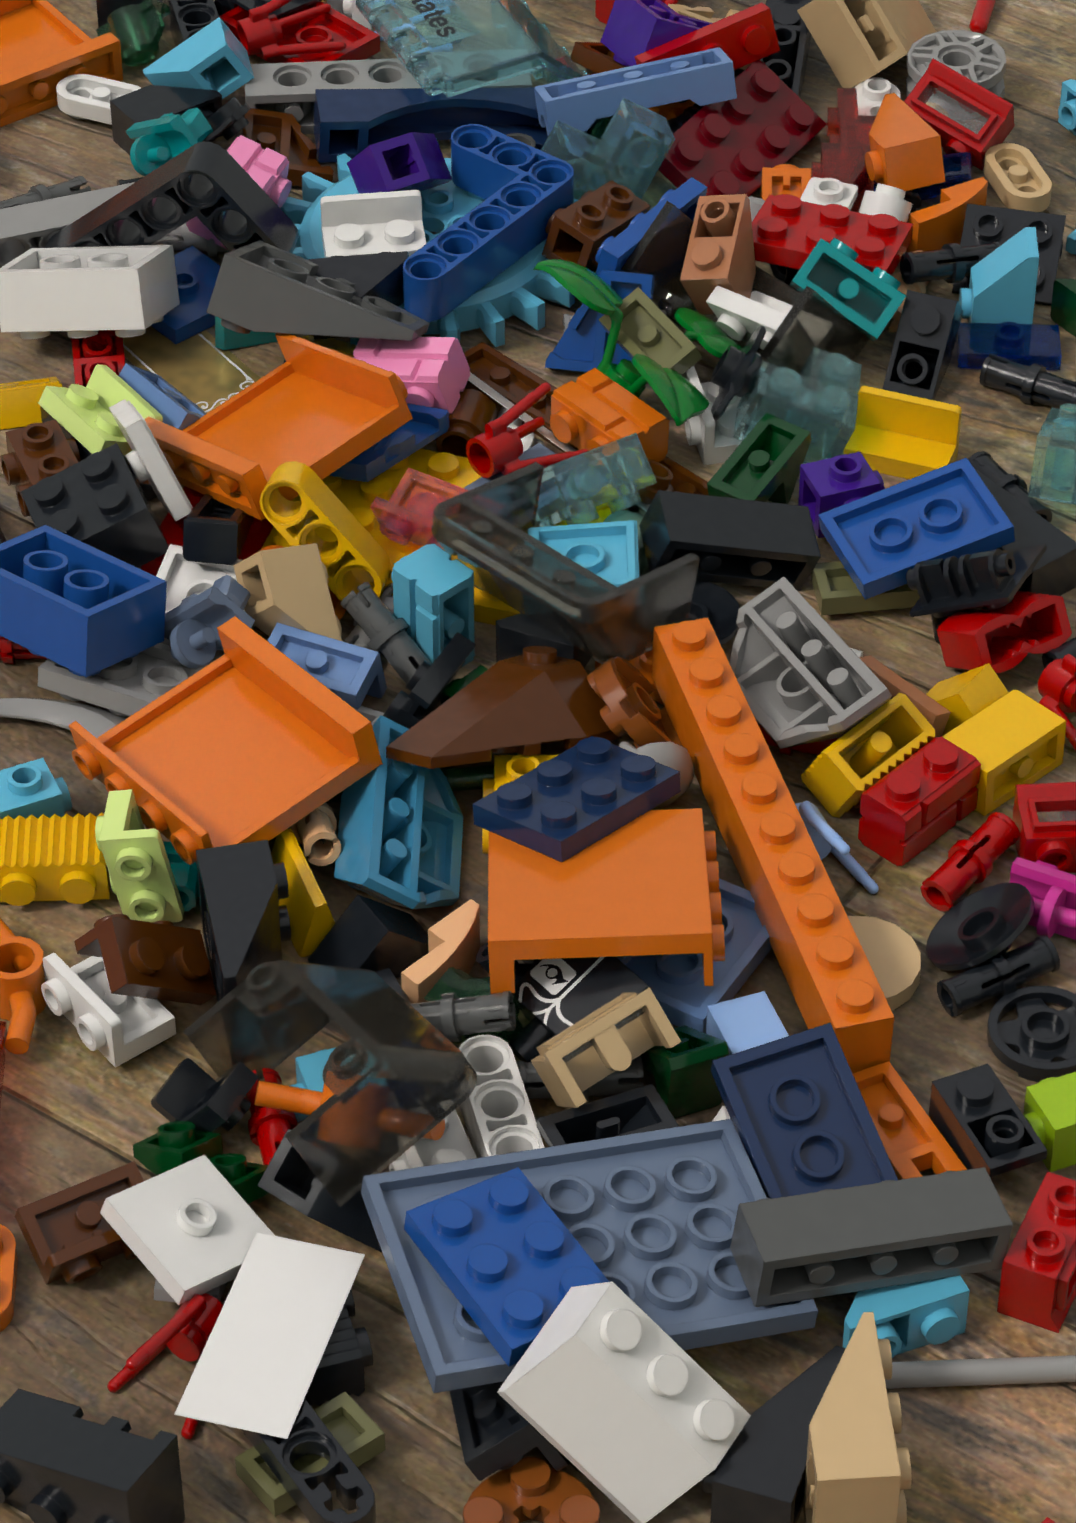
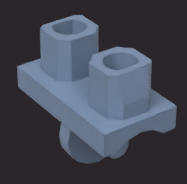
(195, 621)

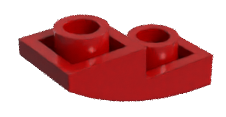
(99, 349)

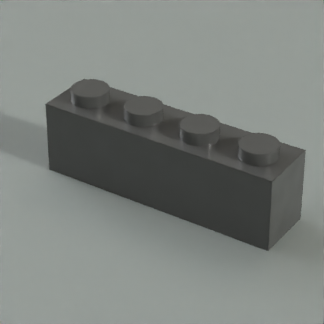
(870, 1236)

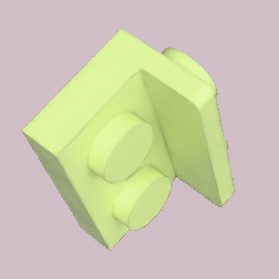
(86, 409)

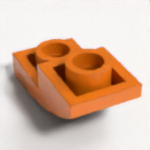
(945, 221)

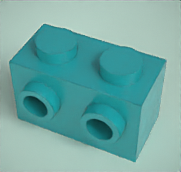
(858, 294)

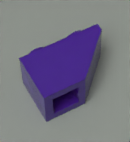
(400, 165)

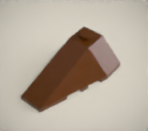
(508, 712)

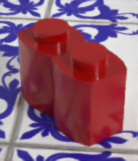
(1004, 635)

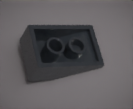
(241, 910)

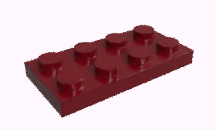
(737, 137)

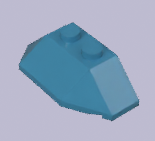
(401, 831)

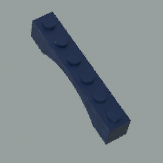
(358, 118)

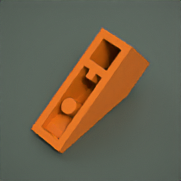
(903, 148)

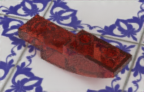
(848, 142)

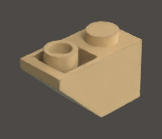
(289, 589)

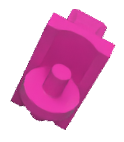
(1052, 894)

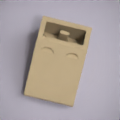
(864, 34)
(852, 1447)

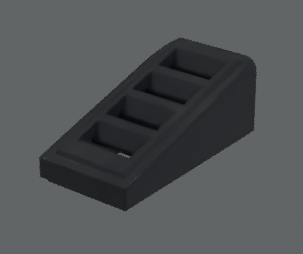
(215, 532)

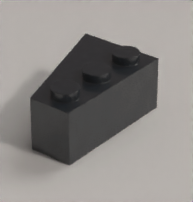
(84, 1470)

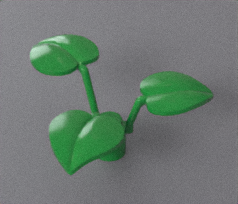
(673, 389)

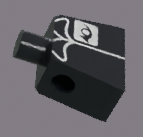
(563, 992)

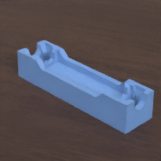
(698, 76)

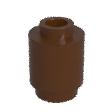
(467, 421)

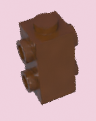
(587, 223)
(35, 454)

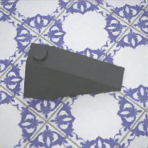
(280, 293)

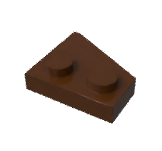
(284, 135)

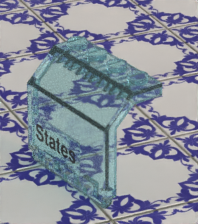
(468, 42)

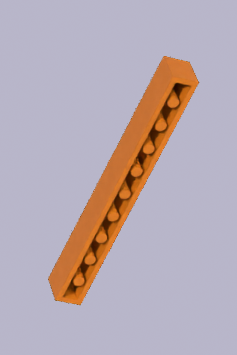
(770, 843)

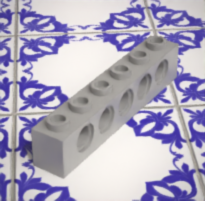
(293, 84)

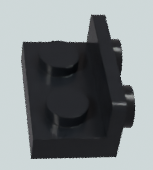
(495, 1433)

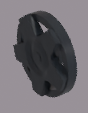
(1039, 1034)

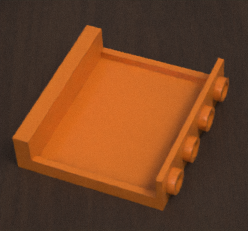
(40, 50)
(307, 410)
(233, 748)
(625, 895)

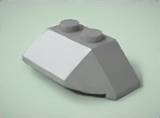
(799, 670)

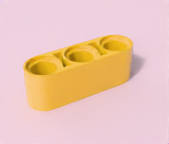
(322, 508)

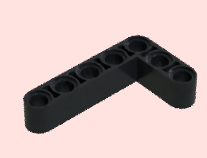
(195, 183)

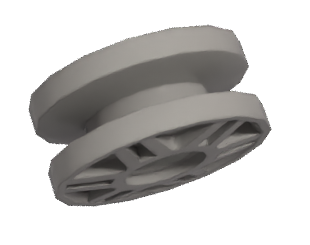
(963, 51)

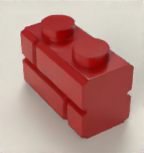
(919, 801)

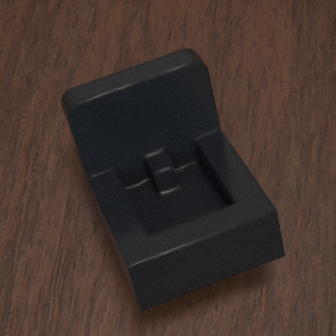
(206, 1102)

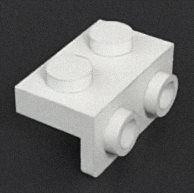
(742, 315)
(105, 1021)

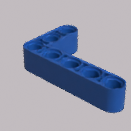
(520, 196)

